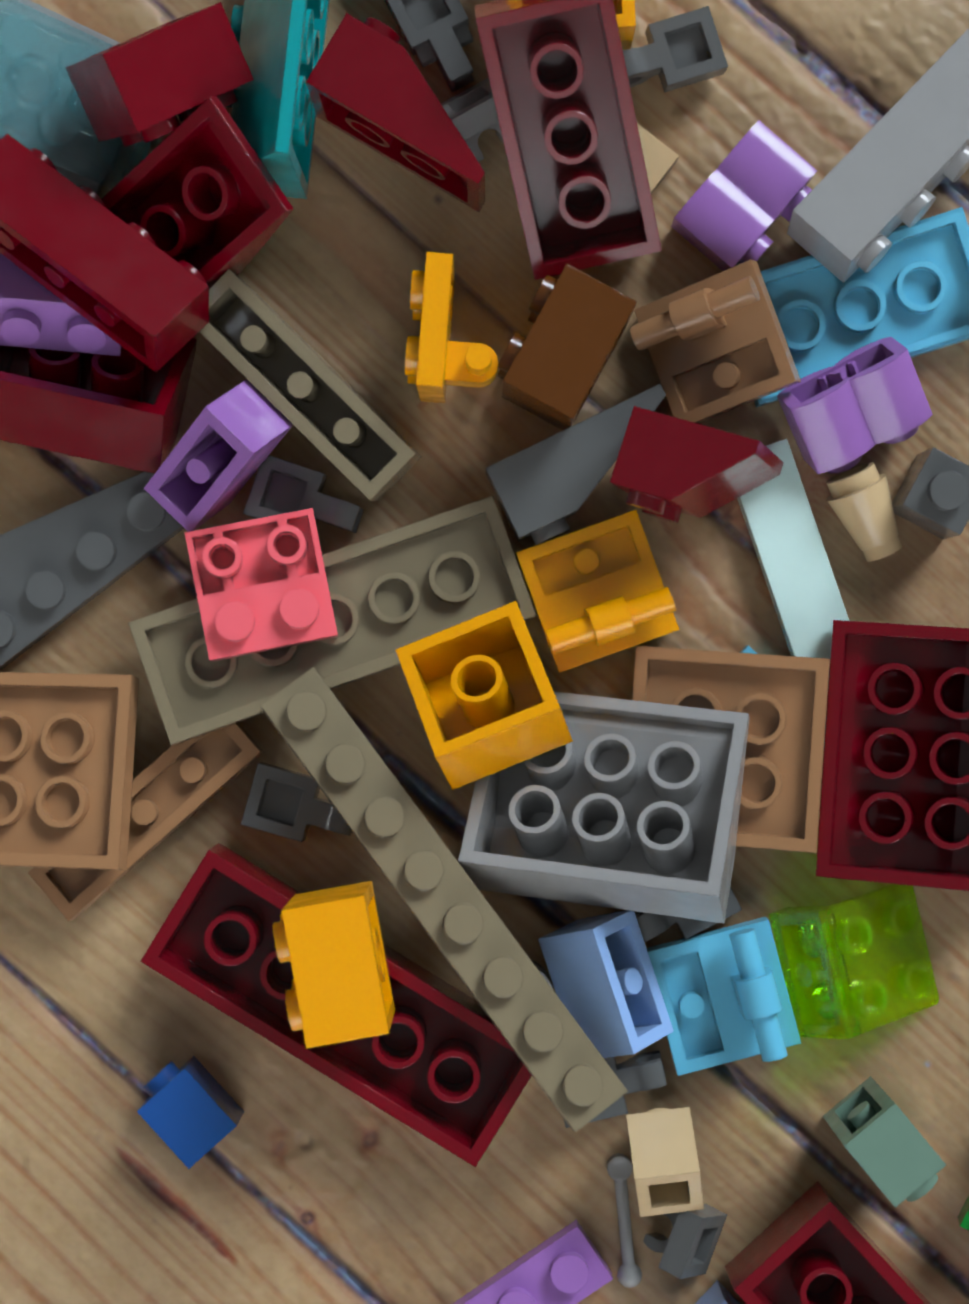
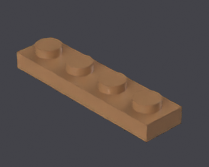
(160, 803)

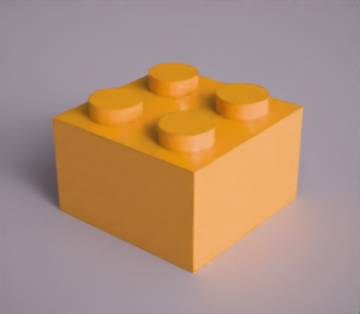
(483, 695)
(336, 964)

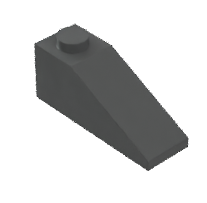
(559, 473)

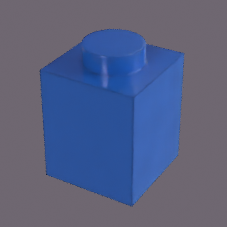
(189, 1110)

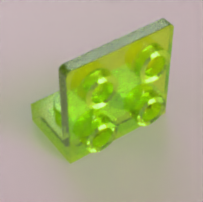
(855, 962)

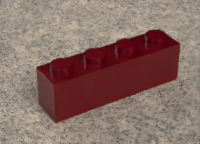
(96, 259)

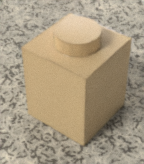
(665, 1161)

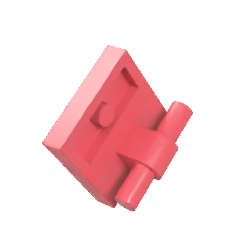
(261, 584)

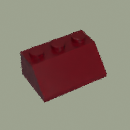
(94, 404)

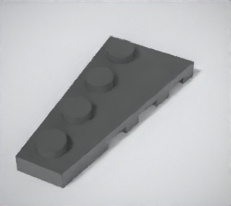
(72, 557)

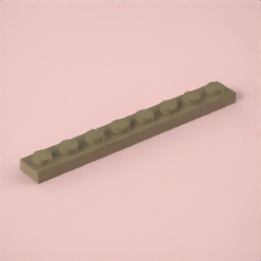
(444, 900)

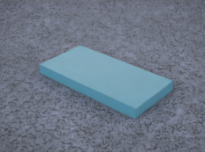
(911, 294)

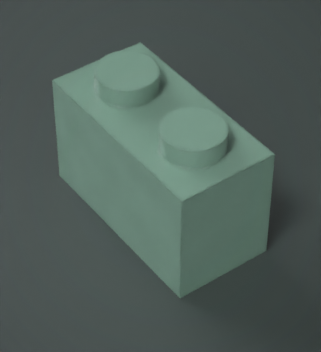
(885, 1143)

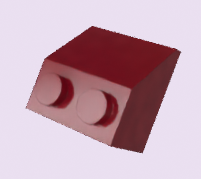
(687, 466)

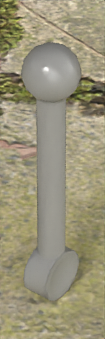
(620, 1169)

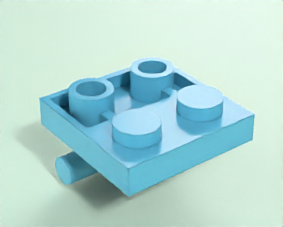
(725, 996)

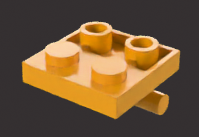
(432, 358)
(597, 591)

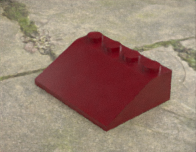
(896, 756)

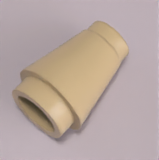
(866, 510)

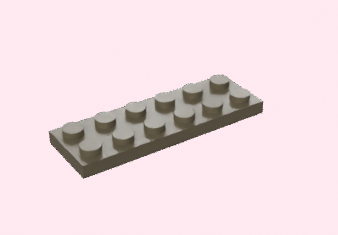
(381, 600)

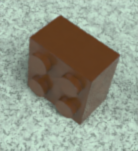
(566, 348)

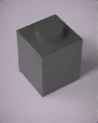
(935, 494)

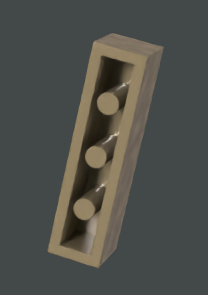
(306, 388)

